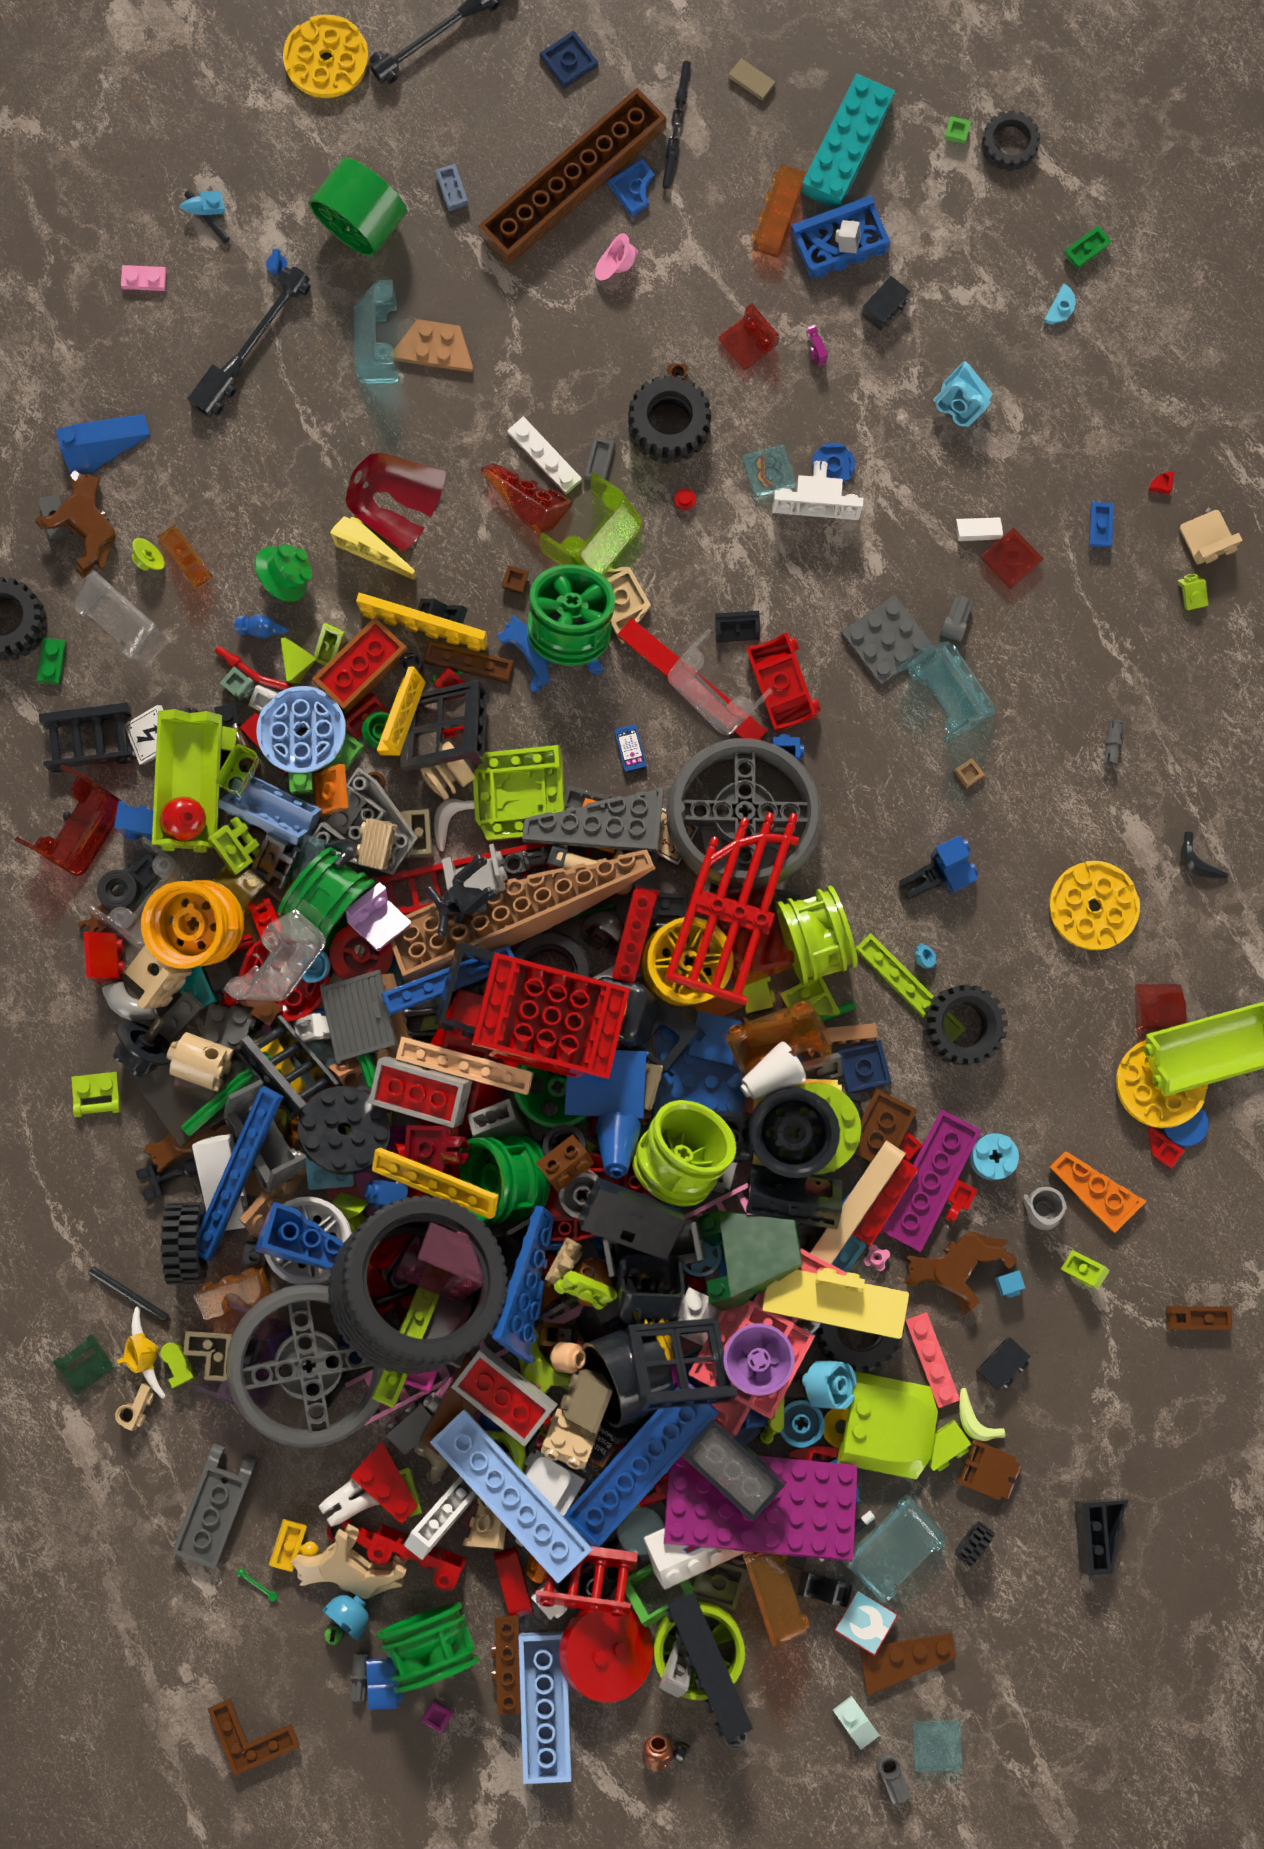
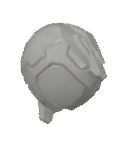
(1045, 1207)

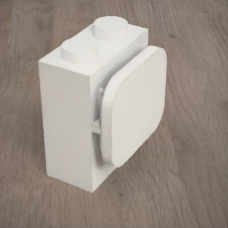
(553, 1480)

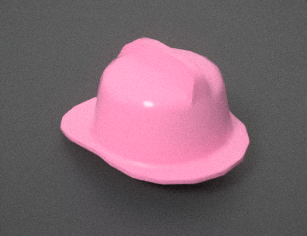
(617, 258)

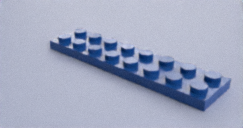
(637, 1469)

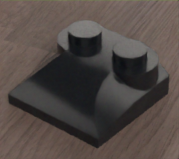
(739, 1124)

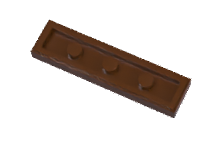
(468, 661)

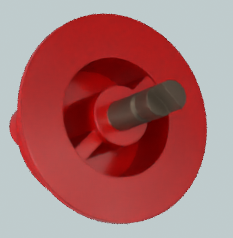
(355, 956)

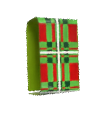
(226, 775)

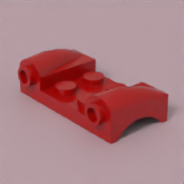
(778, 669)
(447, 1564)

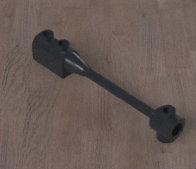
(387, 66)
(220, 382)

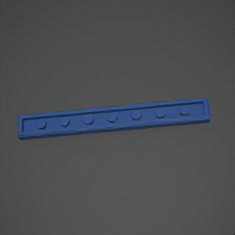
(237, 1171)

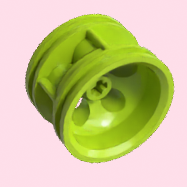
(817, 935)

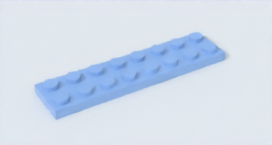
(511, 1496)

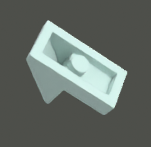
(856, 1722)

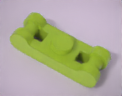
(585, 1289)

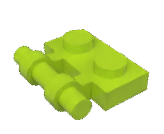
(230, 849)

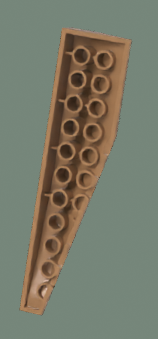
(515, 913)

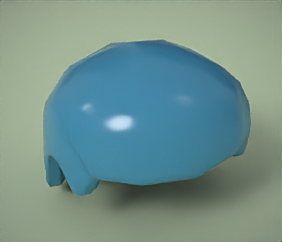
(318, 969)

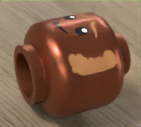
(657, 1753)

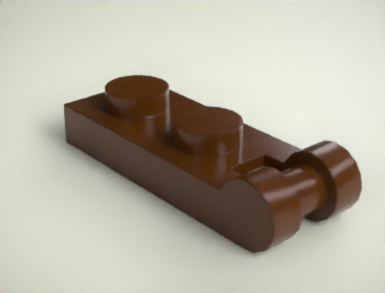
(1200, 1318)

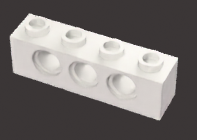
(440, 1518)

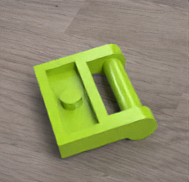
(96, 1086)
(774, 1426)

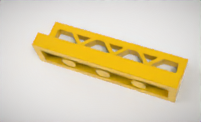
(401, 713)

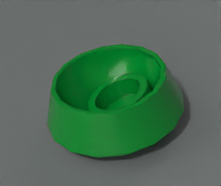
(373, 728)

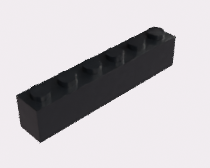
(709, 1665)

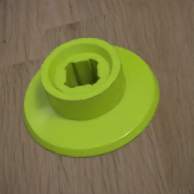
(146, 555)

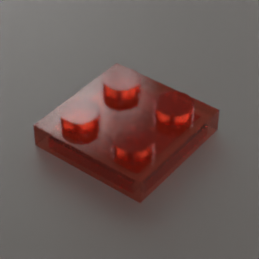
(1012, 558)

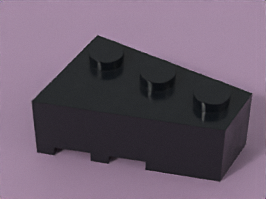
(1098, 1533)

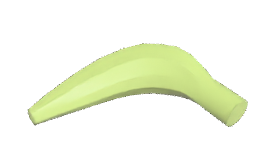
(971, 1424)

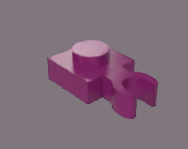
(817, 347)

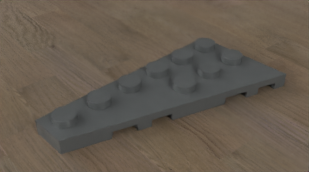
(609, 824)

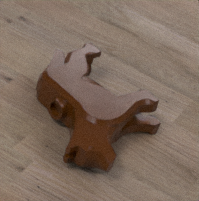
(85, 520)
(168, 1150)
(957, 1265)

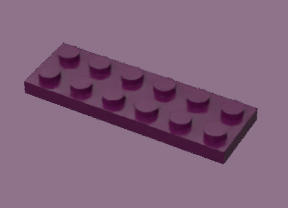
(939, 1168)

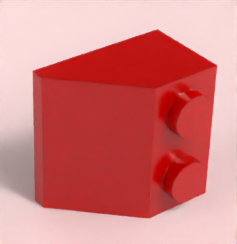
(104, 957)

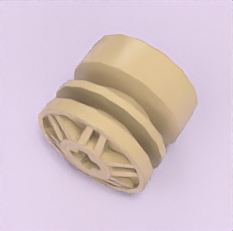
(443, 775)

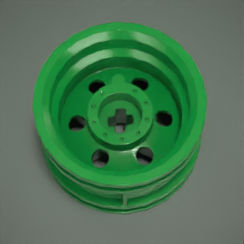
(509, 1170)

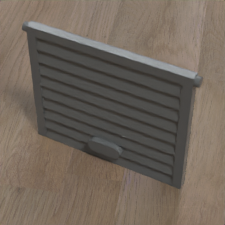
(358, 1016)

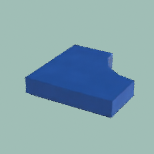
(631, 187)

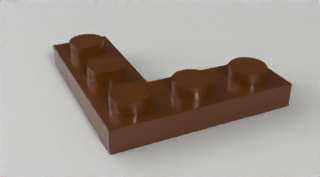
(244, 1754)

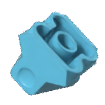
(963, 395)

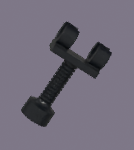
(189, 1169)

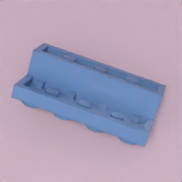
(272, 810)

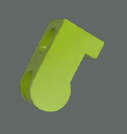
(178, 1363)

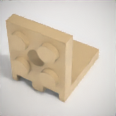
(157, 988)

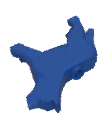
(516, 635)

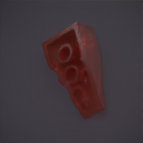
(531, 503)

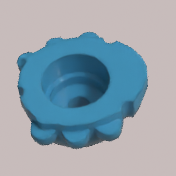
(925, 956)

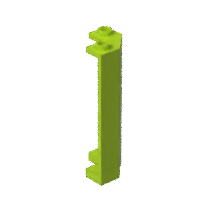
(187, 767)

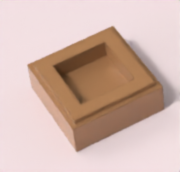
(969, 773)

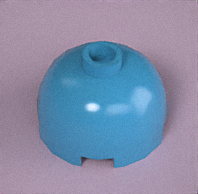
(348, 1614)

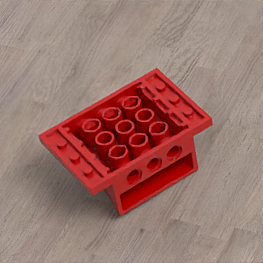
(550, 1018)

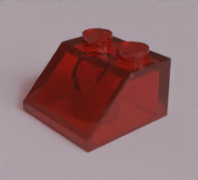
(1159, 1006)

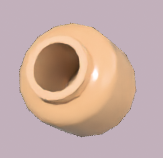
(567, 1357)

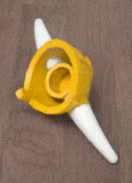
(141, 1353)

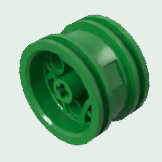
(325, 894)

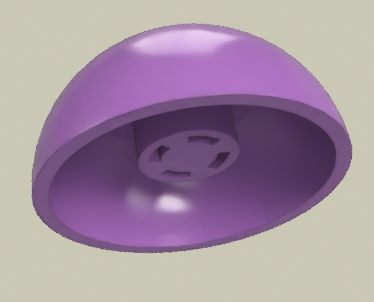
(751, 1344)

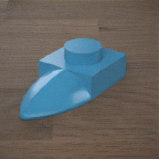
(205, 204)

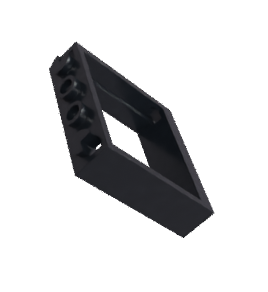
(461, 949)

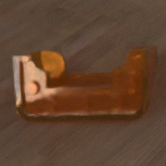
(796, 1026)

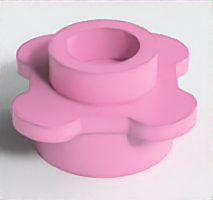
(870, 1259)

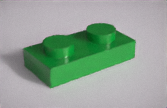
(1087, 247)
(51, 661)

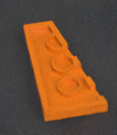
(1104, 1197)

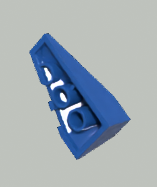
(95, 443)
(296, 1238)

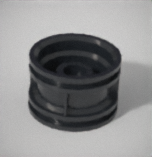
(822, 1146)

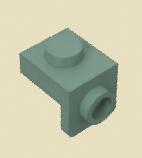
(238, 684)

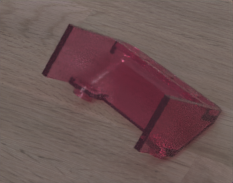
(443, 1264)

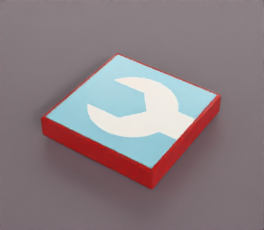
(865, 1623)

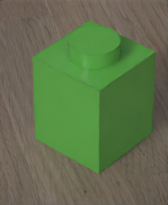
(301, 784)

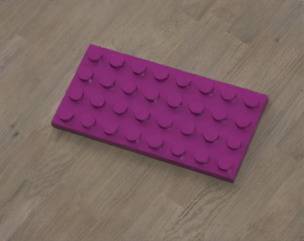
(805, 1519)

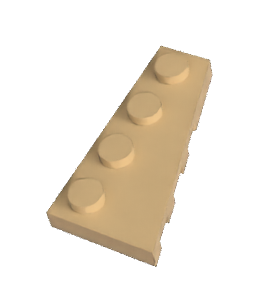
(486, 1528)

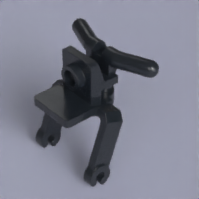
(461, 899)

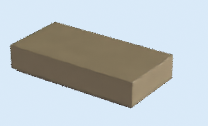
(751, 79)

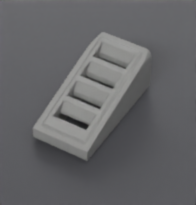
(671, 1682)

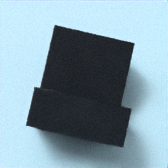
(450, 612)
(824, 1589)

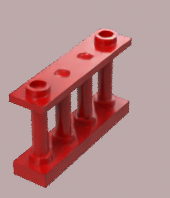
(601, 1559)

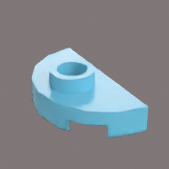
(1062, 306)

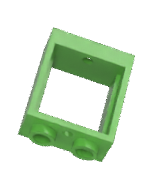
(637, 1603)

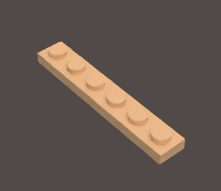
(465, 1065)

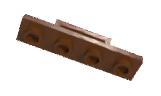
(507, 1669)

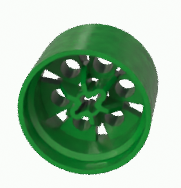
(357, 206)

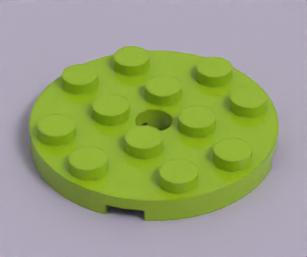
(848, 1122)

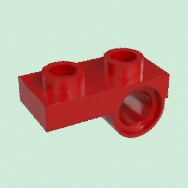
(364, 1537)

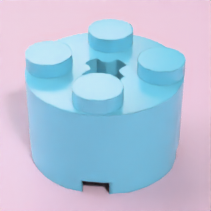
(1006, 1151)
(830, 1384)

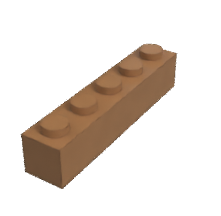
(852, 1033)

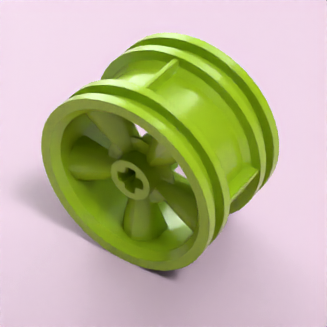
(694, 1139)
(724, 1632)

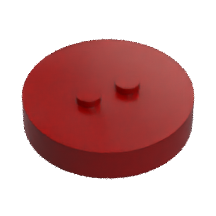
(605, 1655)

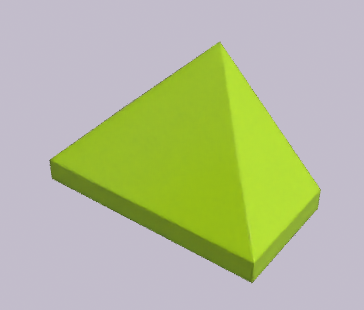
(296, 661)

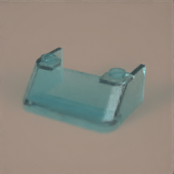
(952, 685)

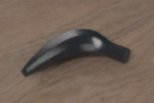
(348, 851)
(1194, 863)

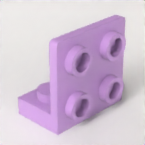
(376, 918)

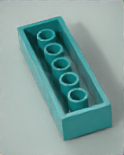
(847, 142)

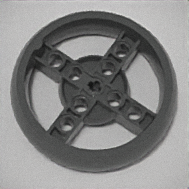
(744, 753)
(243, 1377)

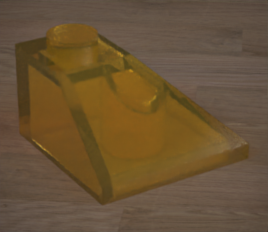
(245, 885)

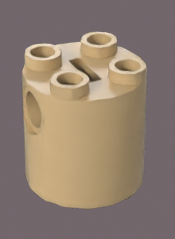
(200, 1061)

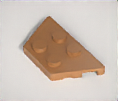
(434, 346)

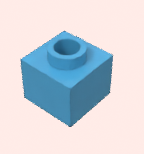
(1010, 1284)

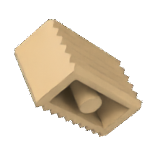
(376, 843)

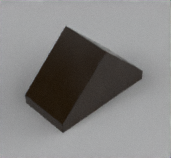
(557, 1332)

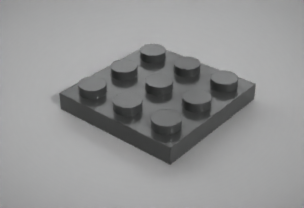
(885, 639)

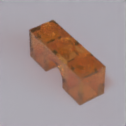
(213, 1297)

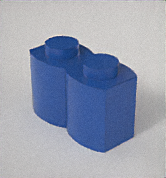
(379, 1685)

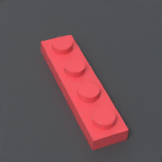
(932, 1360)

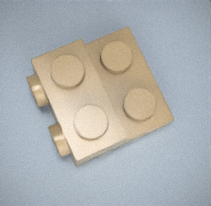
(568, 1442)

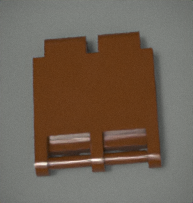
(990, 1471)

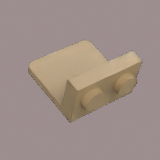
(1209, 537)

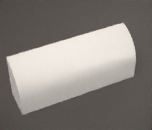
(211, 1160)

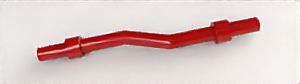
(235, 661)

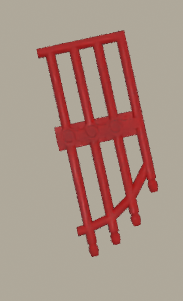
(729, 910)

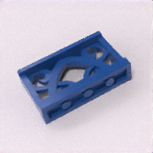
(826, 221)

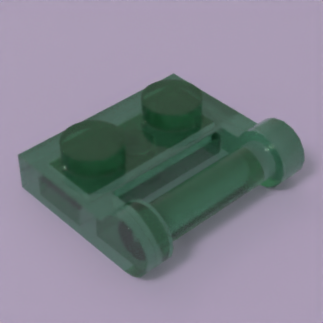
(88, 1371)

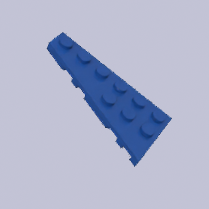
(525, 1289)

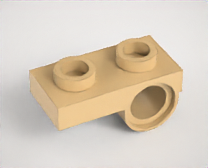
(144, 1397)

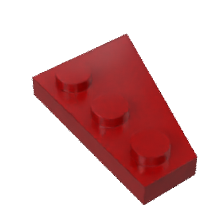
(385, 1484)

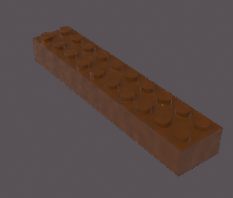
(572, 176)

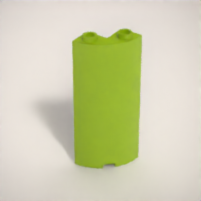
(1207, 1050)

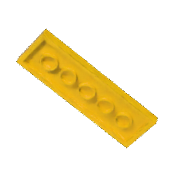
(421, 621)

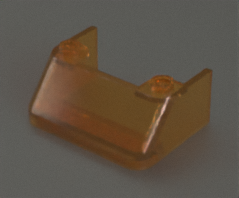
(776, 1597)

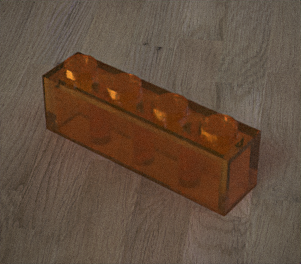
(779, 210)

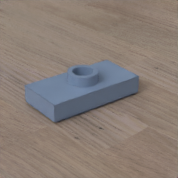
(451, 187)

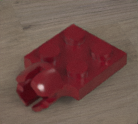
(435, 1147)

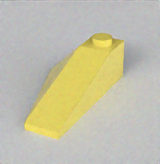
(360, 541)

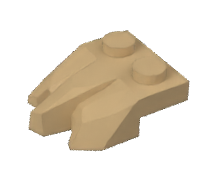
(565, 1260)

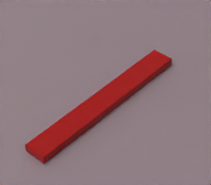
(664, 659)

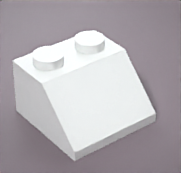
(694, 1307)

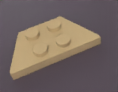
(629, 598)

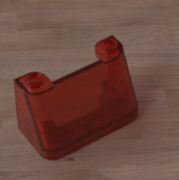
(770, 955)

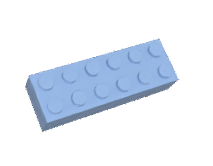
(544, 1710)

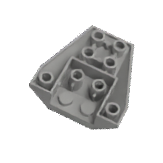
(365, 802)

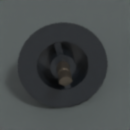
(141, 1046)

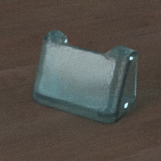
(374, 360)
(895, 1548)

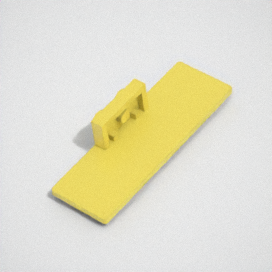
(838, 1301)

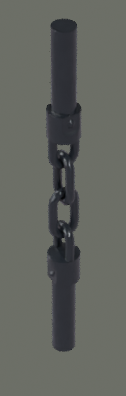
(672, 151)

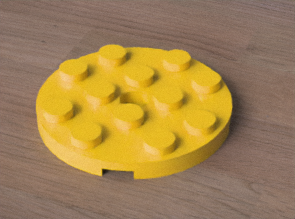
(320, 36)
(1117, 902)
(1146, 1102)

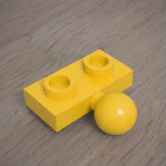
(289, 1545)

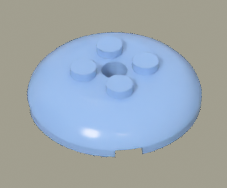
(299, 709)

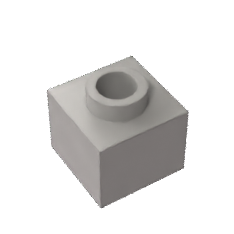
(848, 236)

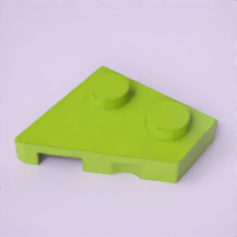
(813, 992)

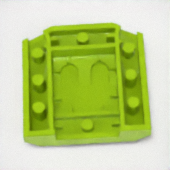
(517, 787)
(889, 1426)

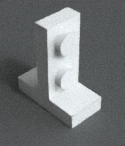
(312, 1027)

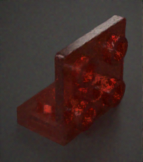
(749, 338)

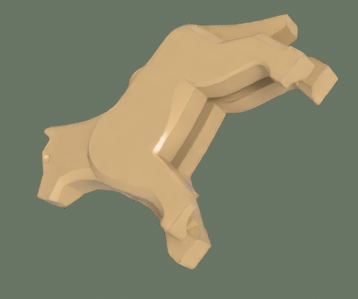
(349, 1569)

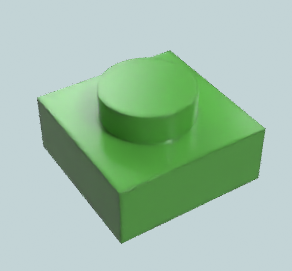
(957, 130)

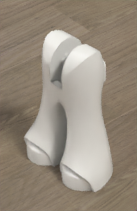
(349, 1508)

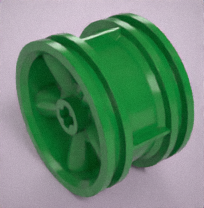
(573, 593)

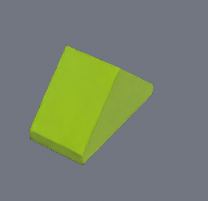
(329, 644)

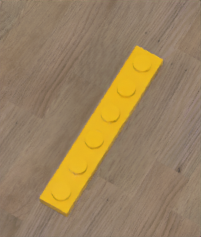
(435, 1182)

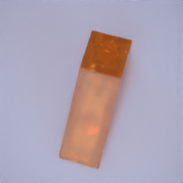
(185, 556)

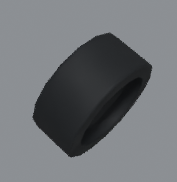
(560, 1130)

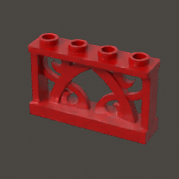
(635, 934)

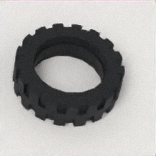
(1014, 120)

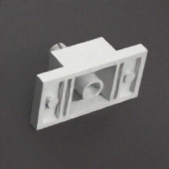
(818, 497)

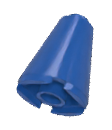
(617, 1141)

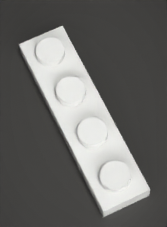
(544, 455)

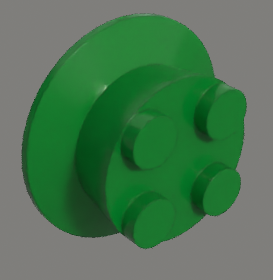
(283, 571)

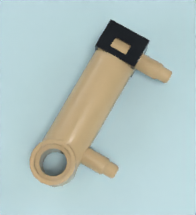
(561, 858)

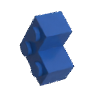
(954, 864)

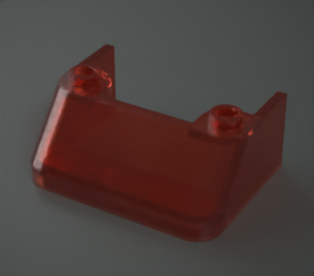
(84, 829)

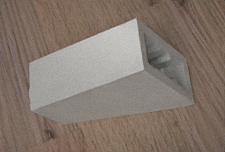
(499, 1121)

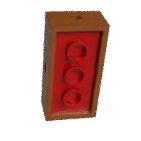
(360, 665)

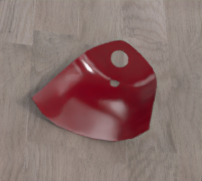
(408, 484)

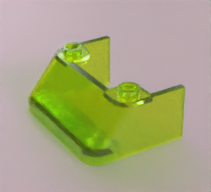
(608, 538)

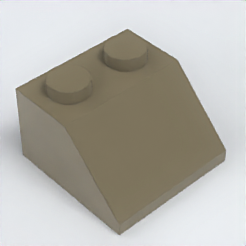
(586, 1399)

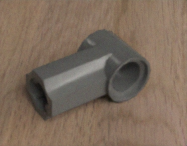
(955, 623)
(893, 1779)

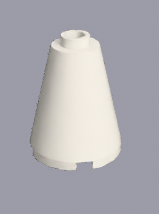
(773, 1072)

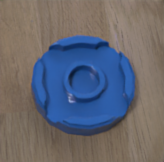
(839, 460)
(1189, 1132)

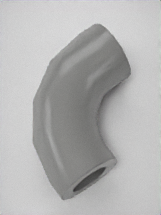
(125, 1005)

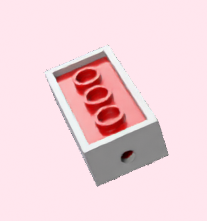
(420, 1092)
(504, 1395)

